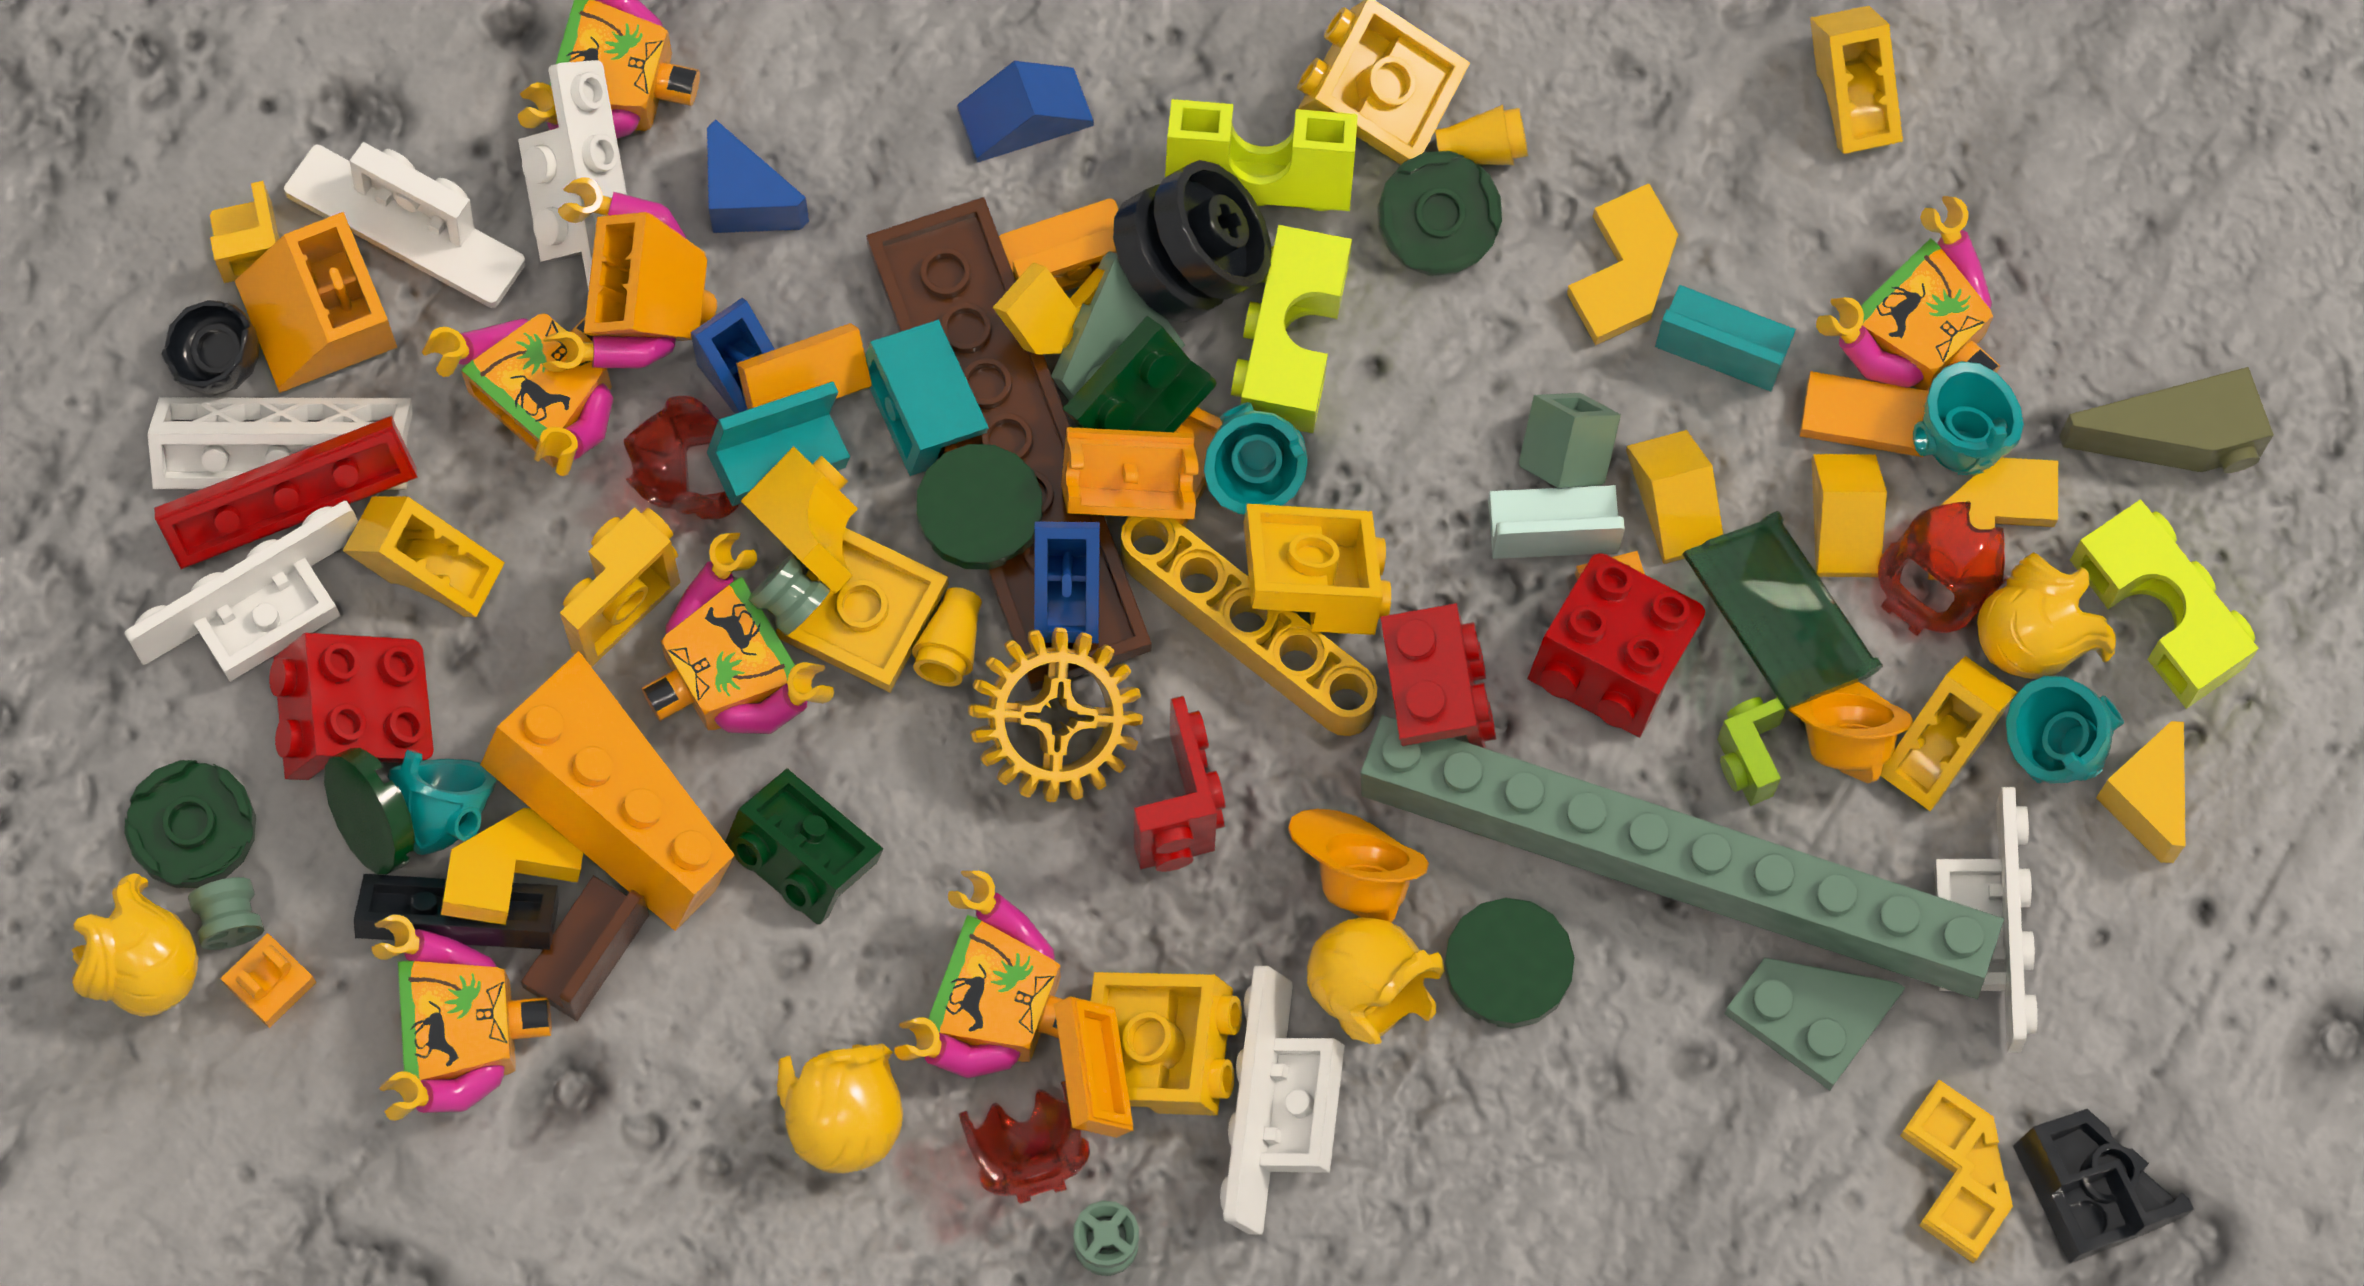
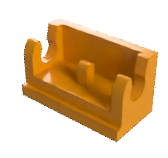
(1129, 473)

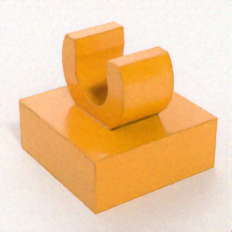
(268, 980)

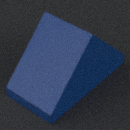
(1023, 108)
(746, 190)
(722, 343)
(1067, 578)

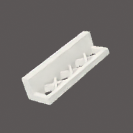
(223, 446)

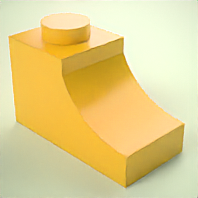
(1858, 77)
(806, 513)
(423, 553)
(1947, 732)

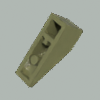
(2181, 427)

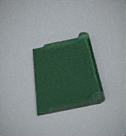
(1781, 611)

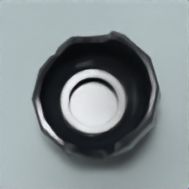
(211, 347)

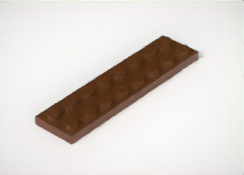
(955, 273)

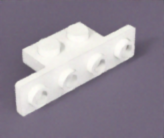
(579, 148)
(408, 217)
(256, 603)
(2000, 890)
(1282, 1103)

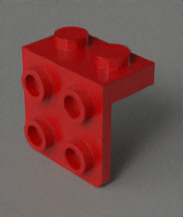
(1616, 643)
(1434, 675)
(349, 695)
(1184, 826)

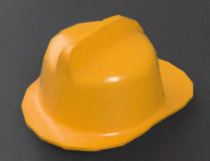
(1853, 730)
(1357, 861)

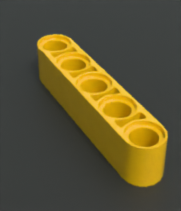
(1259, 649)

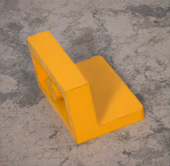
(1065, 244)

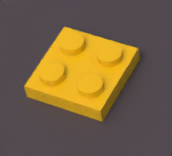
(874, 616)

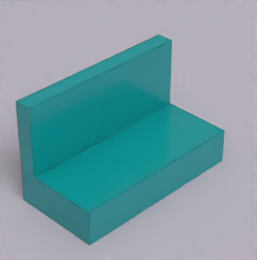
(1724, 337)
(922, 394)
(756, 439)

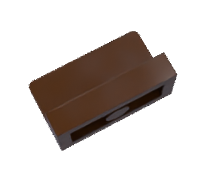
(586, 947)

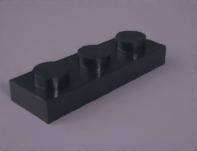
(420, 900)

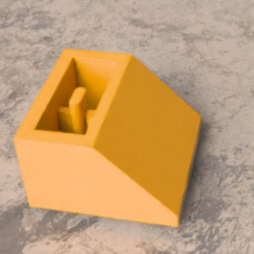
(314, 304)

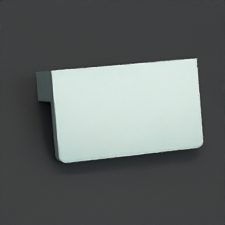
(1554, 522)

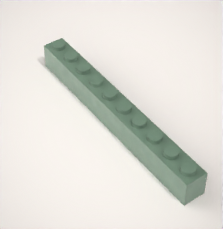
(1684, 858)

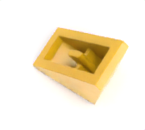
(1676, 492)
(1848, 514)
(2150, 794)

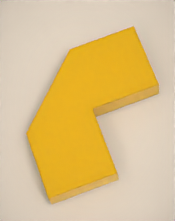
(1628, 290)
(1040, 310)
(2012, 494)
(485, 865)
(1967, 1144)

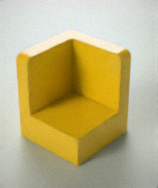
(243, 233)

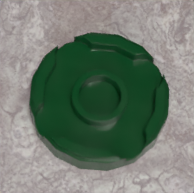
(1439, 213)
(979, 506)
(368, 811)
(190, 824)
(1509, 963)

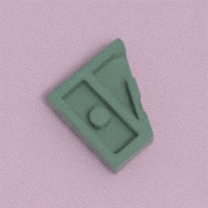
(1103, 327)
(1812, 1014)

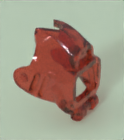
(660, 458)
(1956, 555)
(1017, 1150)

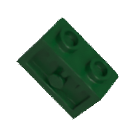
(1142, 385)
(801, 845)

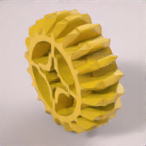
(1055, 683)

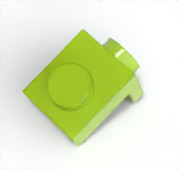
(1746, 759)

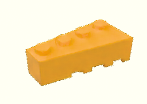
(608, 792)

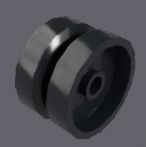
(1192, 241)

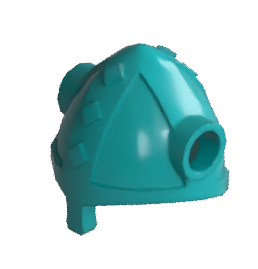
(1968, 419)
(1254, 459)
(2061, 730)
(442, 798)

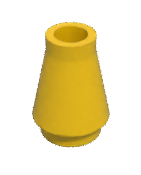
(1487, 138)
(949, 640)

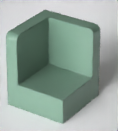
(1569, 440)

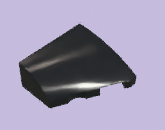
(2093, 1185)

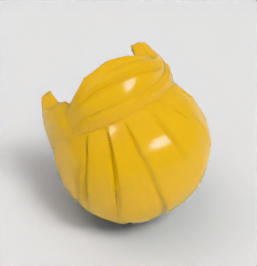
(2036, 622)
(135, 956)
(1371, 977)
(842, 1107)

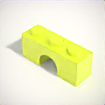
(1303, 171)
(1303, 280)
(2140, 556)

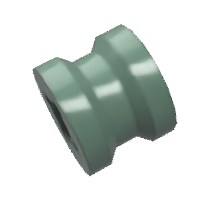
(789, 594)
(225, 913)
(1111, 1227)

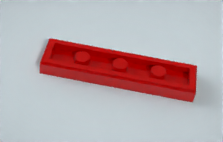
(285, 492)

